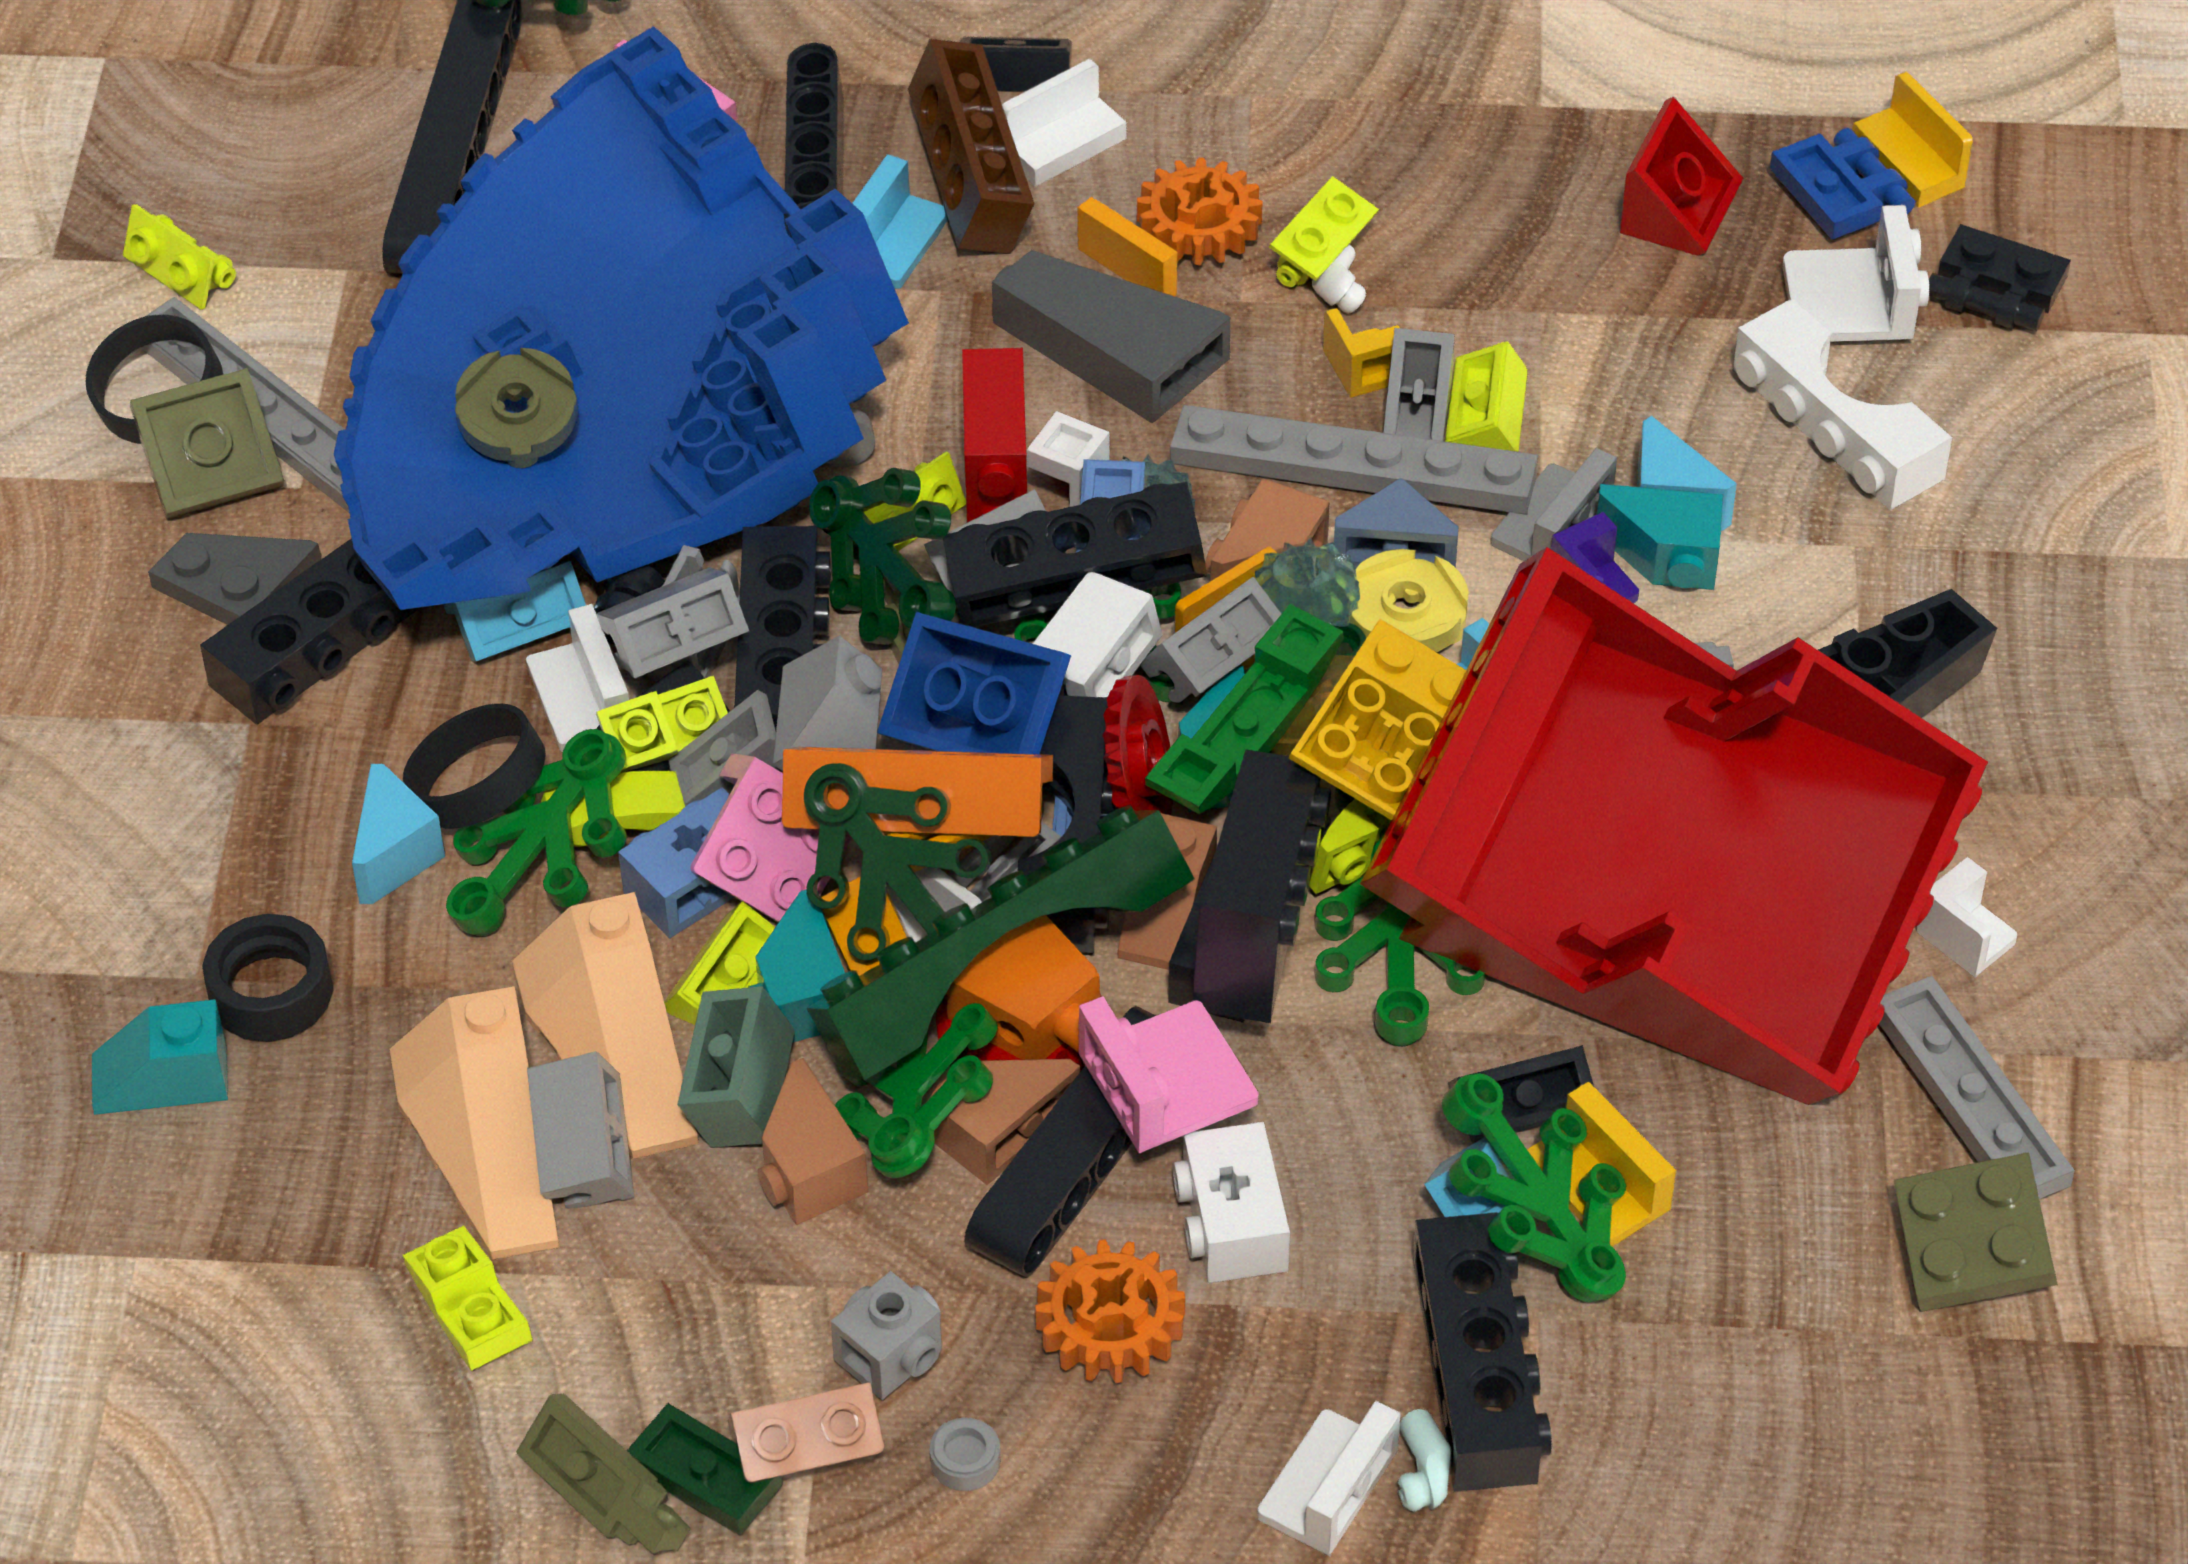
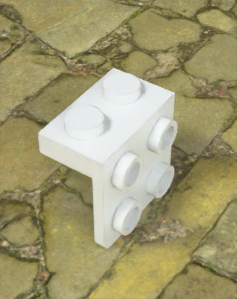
(1864, 289)

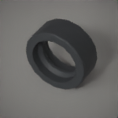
(260, 939)

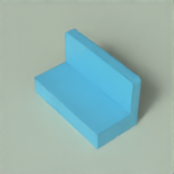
(899, 221)
(516, 619)

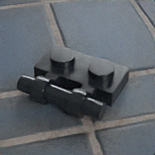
(1998, 278)

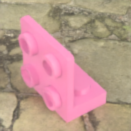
(751, 849)
(1163, 1071)

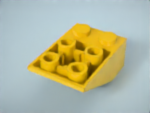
(1380, 718)

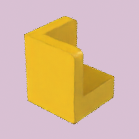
(1358, 358)

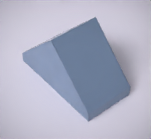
(1396, 520)

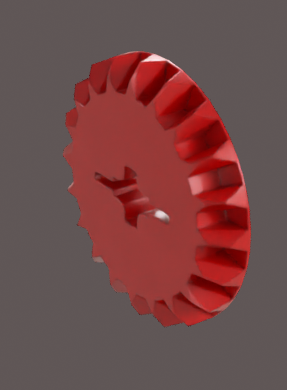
(1134, 744)

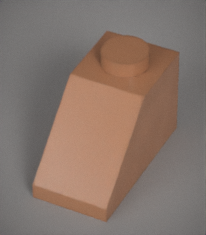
(1153, 933)
(994, 1129)
(809, 1150)

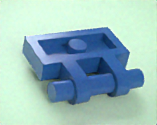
(1829, 184)

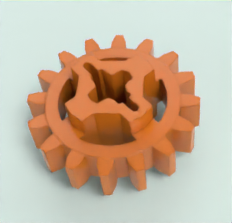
(1200, 210)
(1110, 1311)

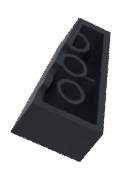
(1919, 651)
(1256, 884)

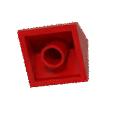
(1677, 184)

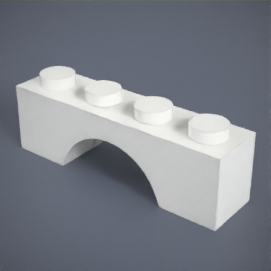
(1884, 447)

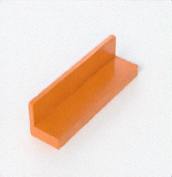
(985, 790)

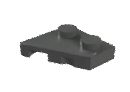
(230, 572)

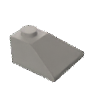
(828, 700)

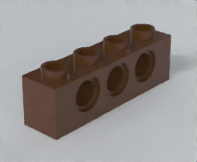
(970, 146)

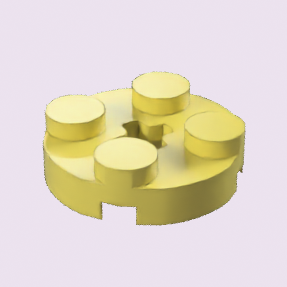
(1436, 586)

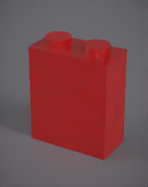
(993, 428)

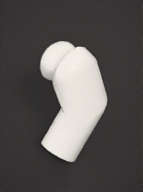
(1338, 284)

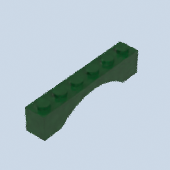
(888, 1009)

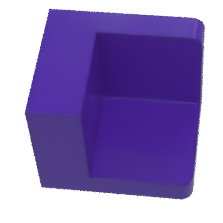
(1592, 549)

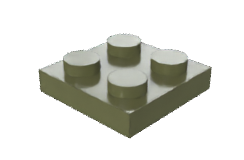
(206, 443)
(1975, 1232)

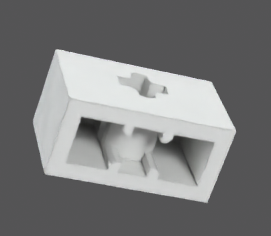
(1233, 1202)

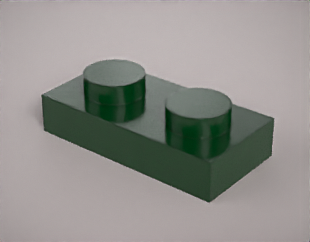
(701, 1469)

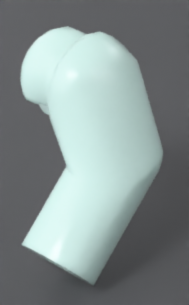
(1432, 1456)

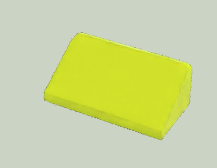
(1488, 398)
(723, 961)

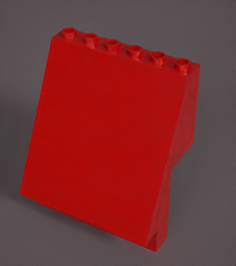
(1676, 833)

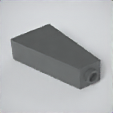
(1111, 332)

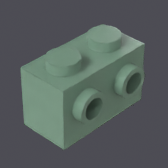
(735, 1065)

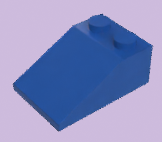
(972, 690)

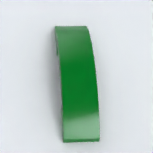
(1254, 713)

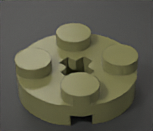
(522, 435)

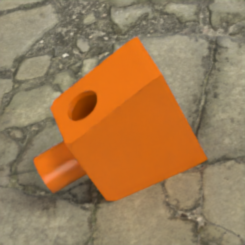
(1031, 987)

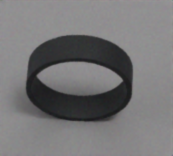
(127, 340)
(460, 735)

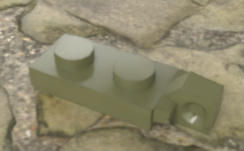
(600, 1477)

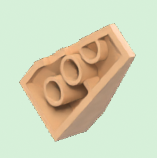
(598, 990)
(470, 1103)

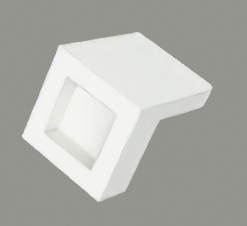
(1063, 447)
(1961, 924)

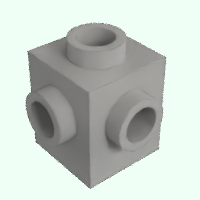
(887, 1334)

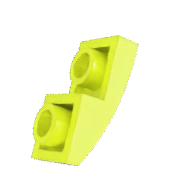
(663, 724)
(639, 802)
(1348, 846)
(467, 1298)

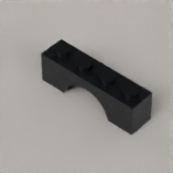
(1082, 785)

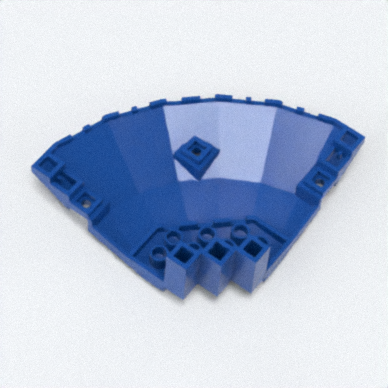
(692, 325)

